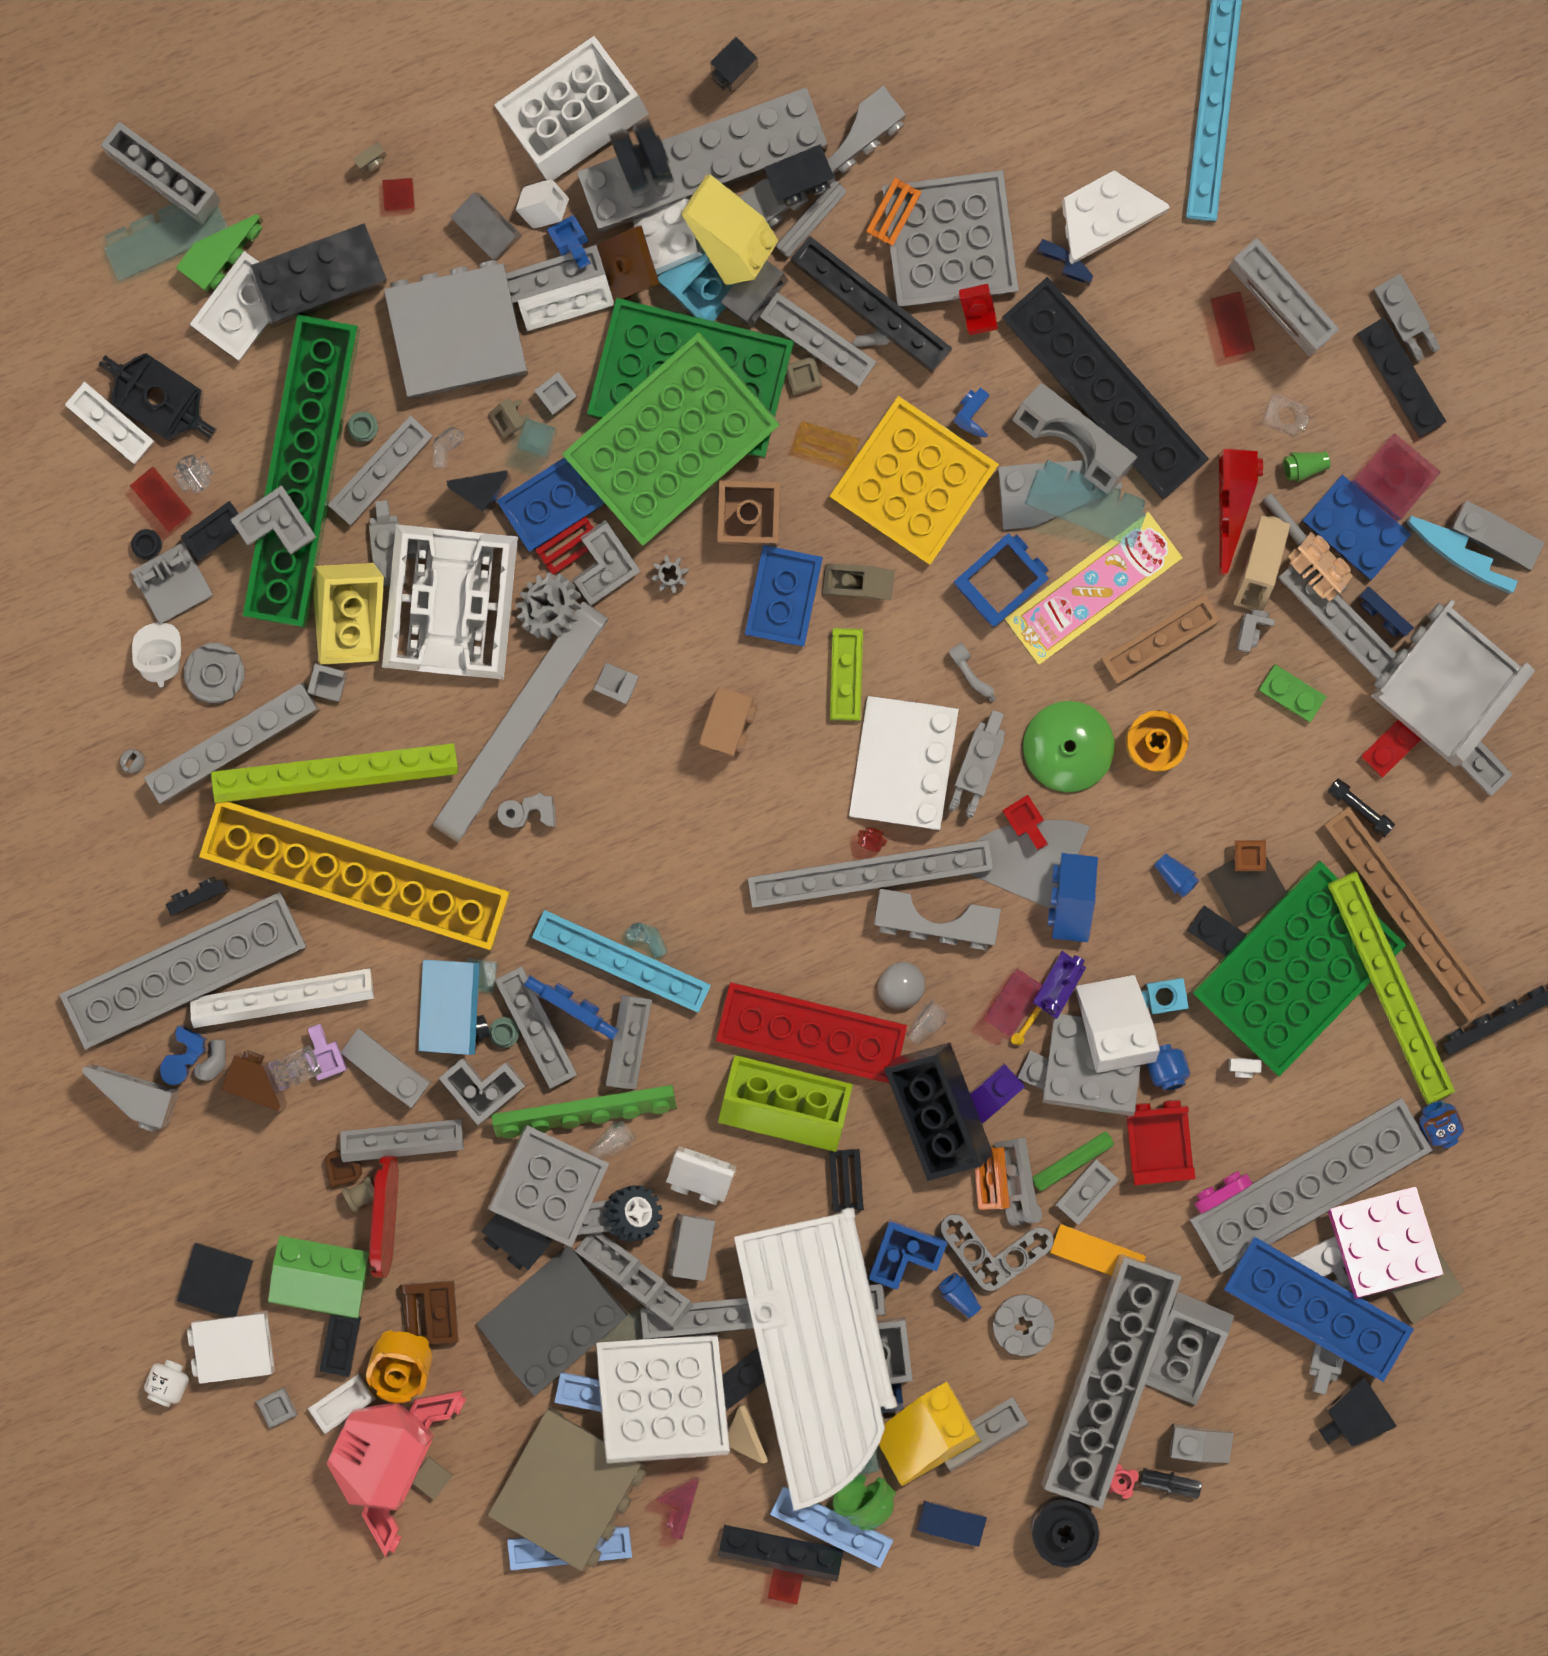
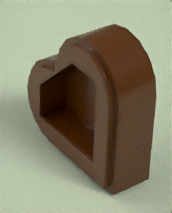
(341, 1172)

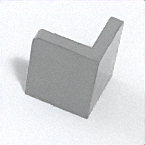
(327, 682)
(616, 683)

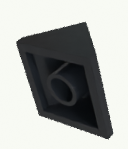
(481, 489)

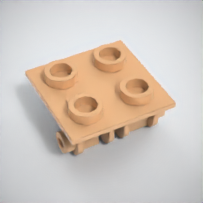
(1316, 552)

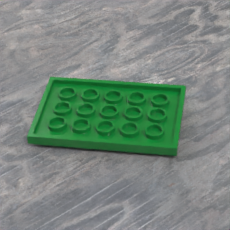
(647, 336)
(1289, 973)

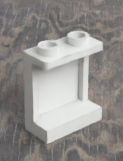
(231, 1347)

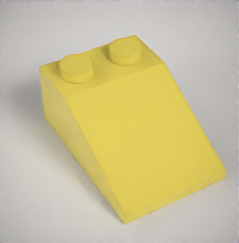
(729, 231)
(348, 612)

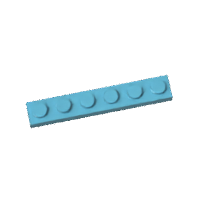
(621, 961)

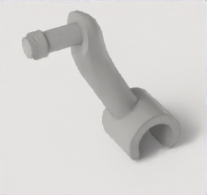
(960, 655)

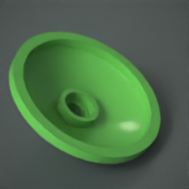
(1046, 752)

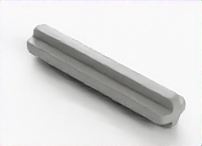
(810, 219)

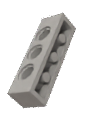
(160, 173)

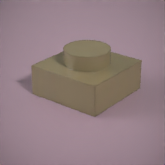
(371, 158)

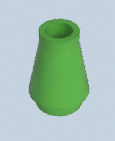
(1305, 464)

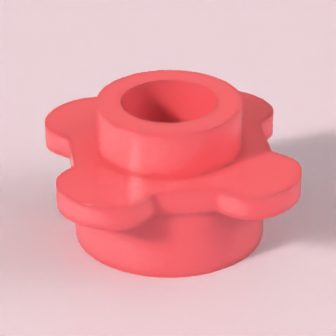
(1126, 1488)

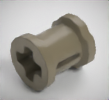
(360, 1194)

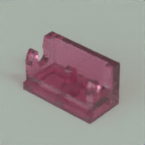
(1013, 1002)

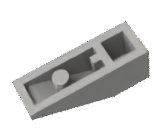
(1497, 535)
(386, 1068)

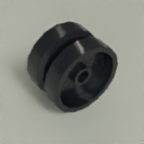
(641, 157)
(1064, 1549)

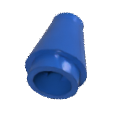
(1177, 876)
(959, 1294)

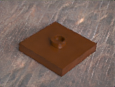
(627, 263)

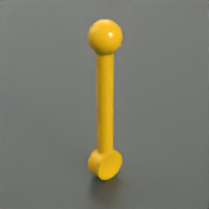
(1017, 1038)

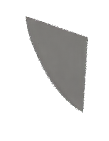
(1024, 868)

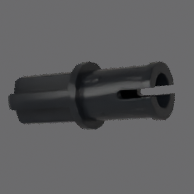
(1170, 1483)

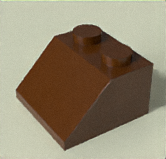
(253, 1080)

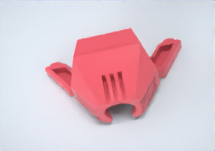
(381, 1457)

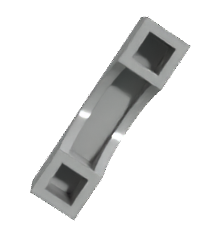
(1050, 415)
(975, 925)

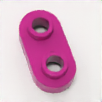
(1233, 1185)

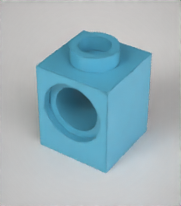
(1179, 997)

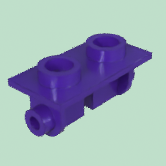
(1059, 984)

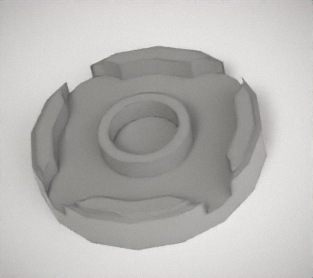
(214, 673)

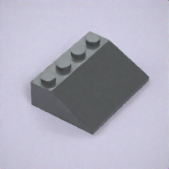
(552, 1320)

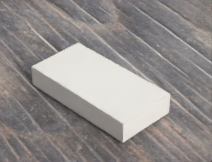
(340, 1403)

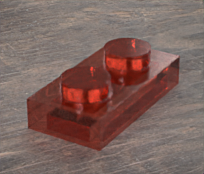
(1232, 325)
(161, 499)

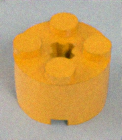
(1174, 742)
(399, 1366)

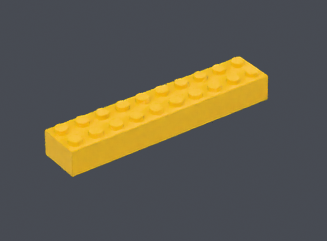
(355, 874)

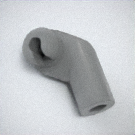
(214, 1064)

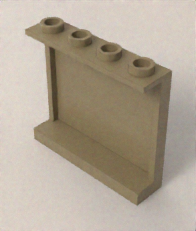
(566, 1492)

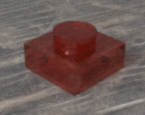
(398, 194)
(785, 1586)

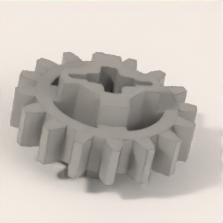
(547, 620)

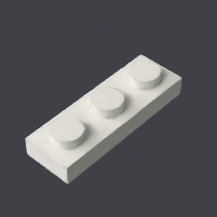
(566, 302)
(110, 423)

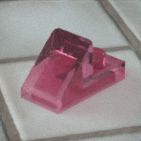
(681, 1497)

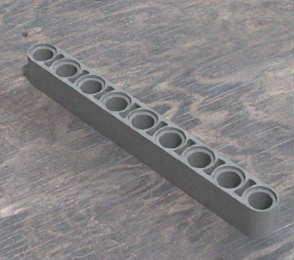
(520, 723)

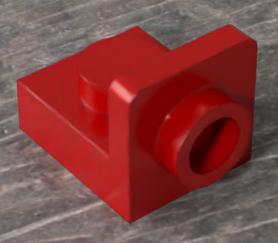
(978, 309)

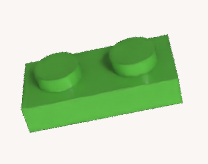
(1292, 693)

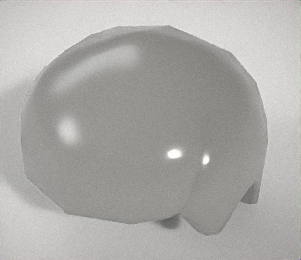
(901, 985)

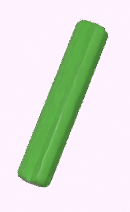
(1073, 1161)

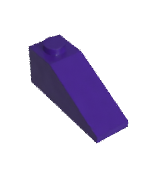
(995, 1091)

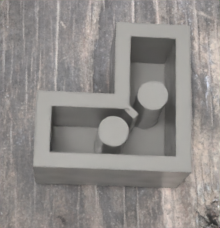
(481, 1096)

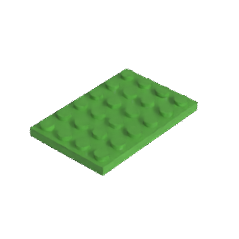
(671, 438)

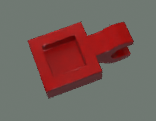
(1024, 819)

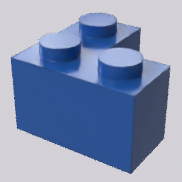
(1073, 897)
(902, 1245)

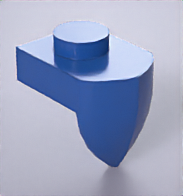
(972, 403)

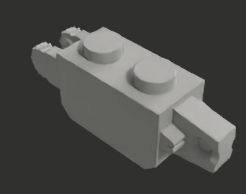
(979, 762)

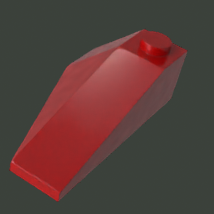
(1237, 485)

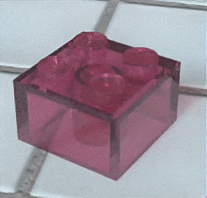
(1396, 477)

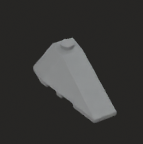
(1014, 488)

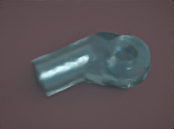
(647, 934)

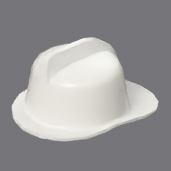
(157, 652)

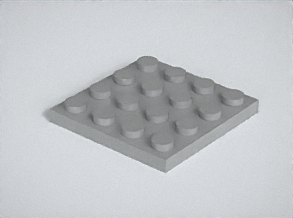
(953, 239)

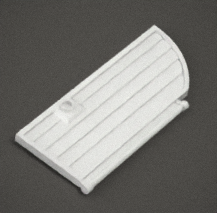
(817, 1349)

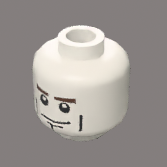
(166, 1383)

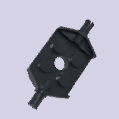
(182, 401)

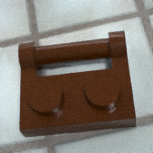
(439, 1310)

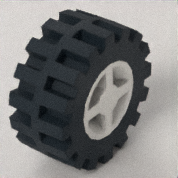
(642, 1207)

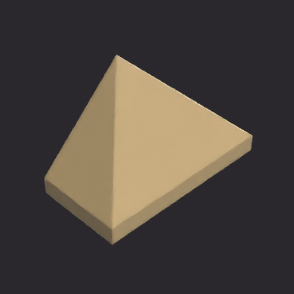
(745, 1437)

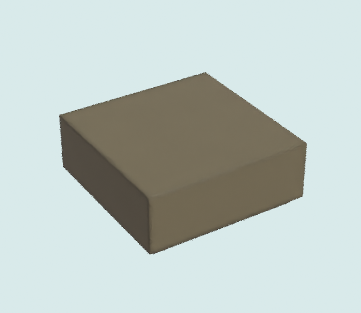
(804, 375)
(432, 1478)

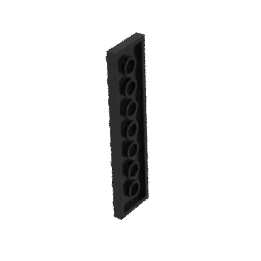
(1104, 387)

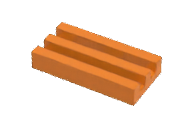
(906, 188)
(997, 1182)

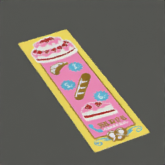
(1091, 590)

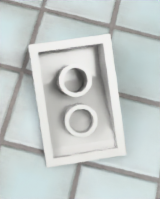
(1117, 1024)
(701, 1175)

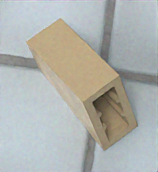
(1262, 563)

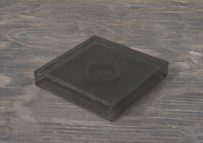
(1246, 892)

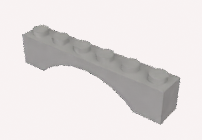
(874, 119)
(231, 743)

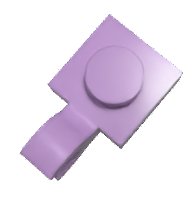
(327, 1054)

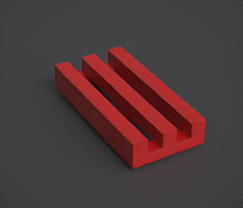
(547, 560)

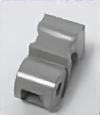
(516, 814)

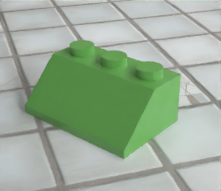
(318, 1277)

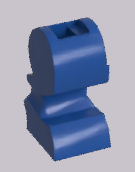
(175, 1066)

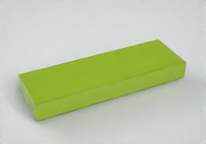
(846, 674)

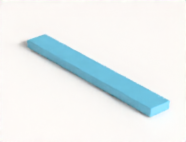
(1213, 110)

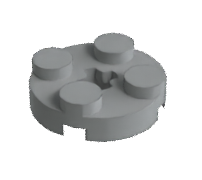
(1031, 1309)

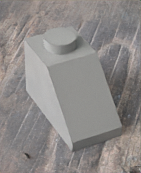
(1200, 1444)

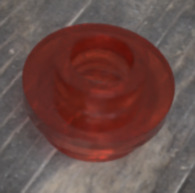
(871, 839)

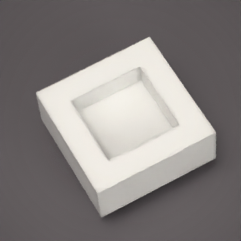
(1244, 1067)

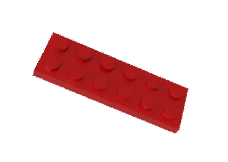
(810, 1032)

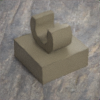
(507, 417)

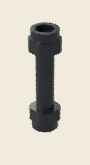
(1381, 824)

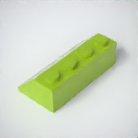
(785, 1103)

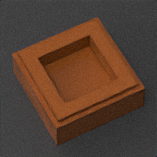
(1250, 855)

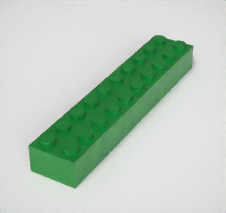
(304, 465)

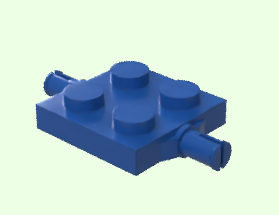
(562, 997)

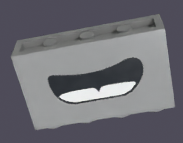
(1283, 297)

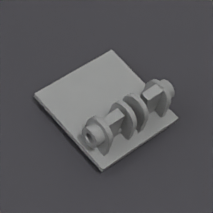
(171, 583)

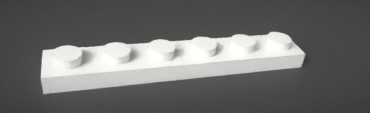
(282, 998)

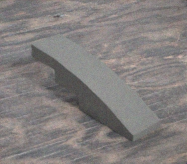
(634, 1278)

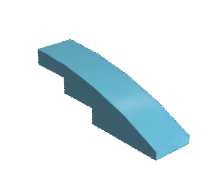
(1452, 548)

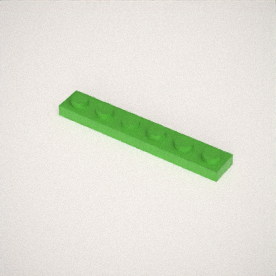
(595, 1110)

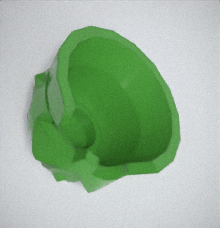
(864, 1505)

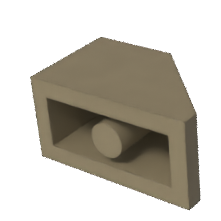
(858, 581)

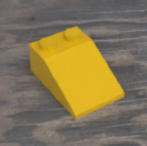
(927, 1434)

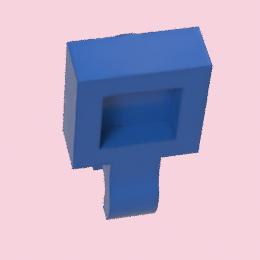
(569, 238)

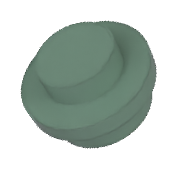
(362, 426)
(504, 1032)

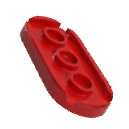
(384, 1216)

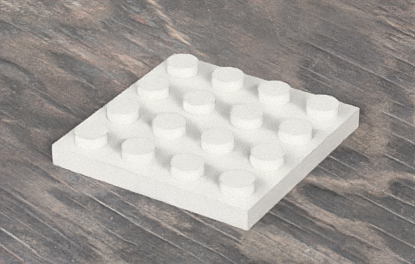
(662, 1398)

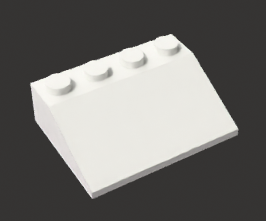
(571, 108)
(903, 762)

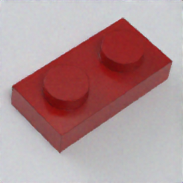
(1390, 748)

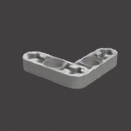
(999, 1261)

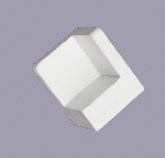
(542, 203)

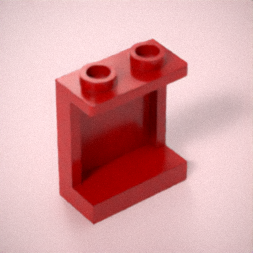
(1160, 1143)

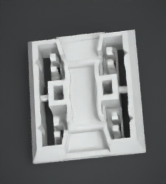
(449, 602)

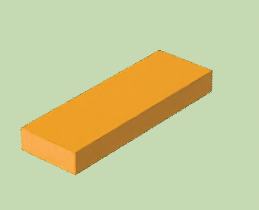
(1089, 1249)

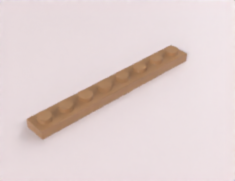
(1408, 914)

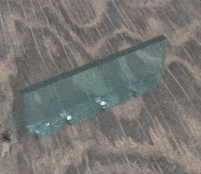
(159, 241)
(1089, 509)

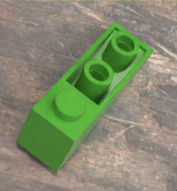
(212, 255)

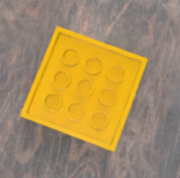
(914, 480)

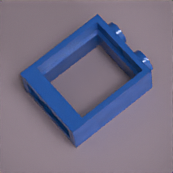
(976, 598)

